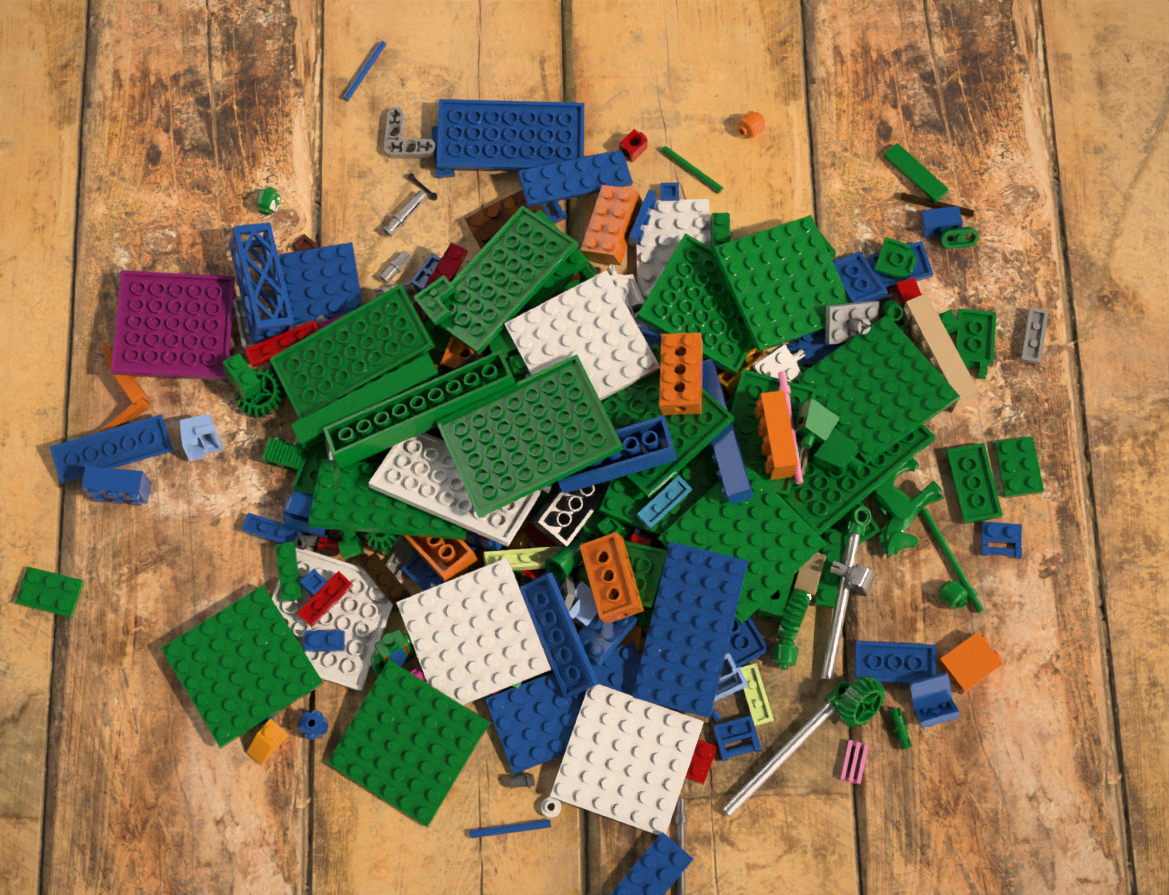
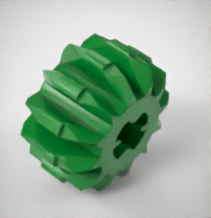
(377, 541)

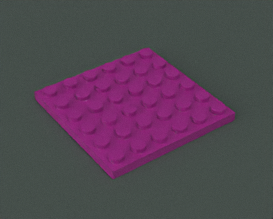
(173, 325)

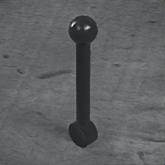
(433, 196)

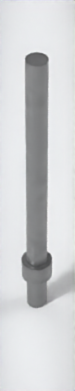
(681, 820)

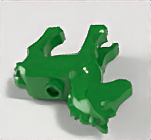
(901, 510)

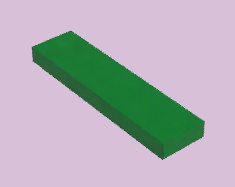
(916, 173)

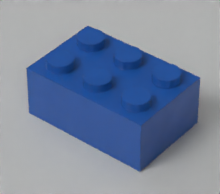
(116, 485)

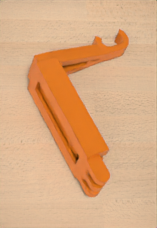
(134, 392)

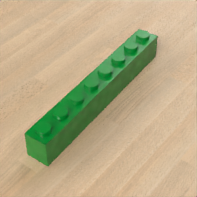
(407, 376)

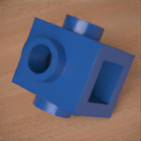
(318, 730)

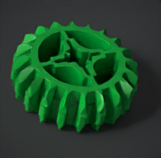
(255, 406)
(794, 614)
(861, 701)

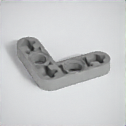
(398, 140)

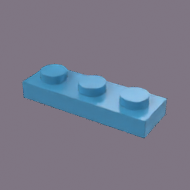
(664, 502)

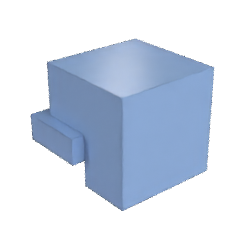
(199, 437)
(583, 606)
(730, 680)

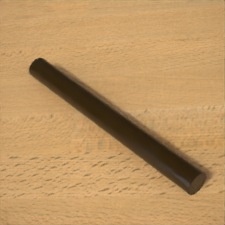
(928, 202)

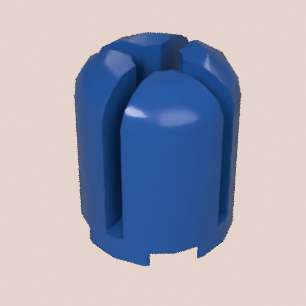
(297, 514)

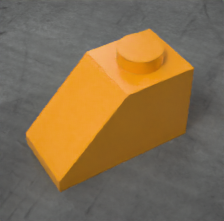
(266, 742)

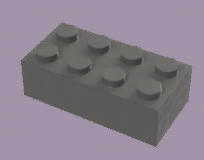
(567, 513)

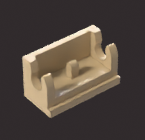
(810, 574)

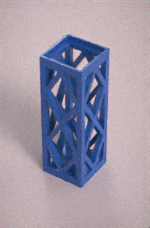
(239, 250)

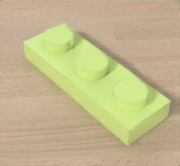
(756, 696)

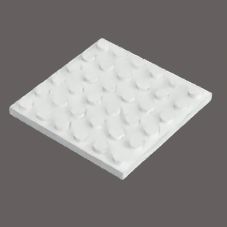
(588, 323)
(360, 613)
(474, 633)
(627, 759)

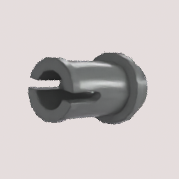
(303, 541)
(521, 781)

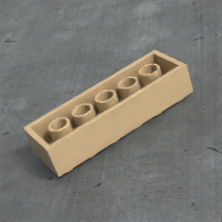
(936, 345)

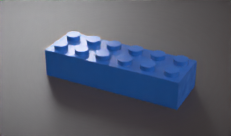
(644, 447)

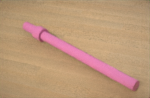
(784, 386)

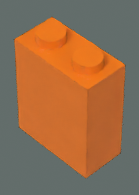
(970, 662)

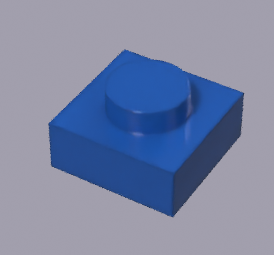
(669, 191)
(313, 582)

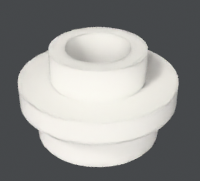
(551, 814)

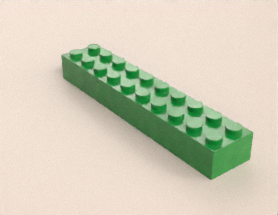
(416, 409)

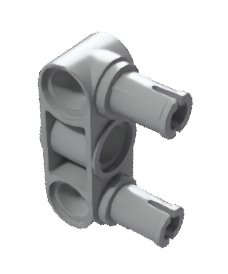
(859, 577)

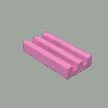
(857, 745)

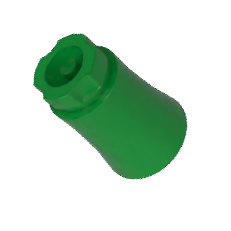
(565, 560)

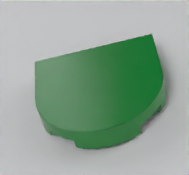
(895, 259)

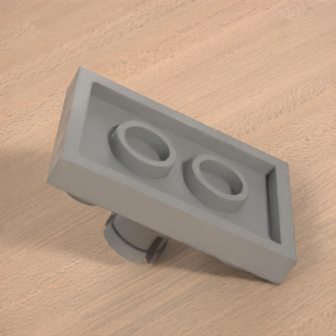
(849, 320)

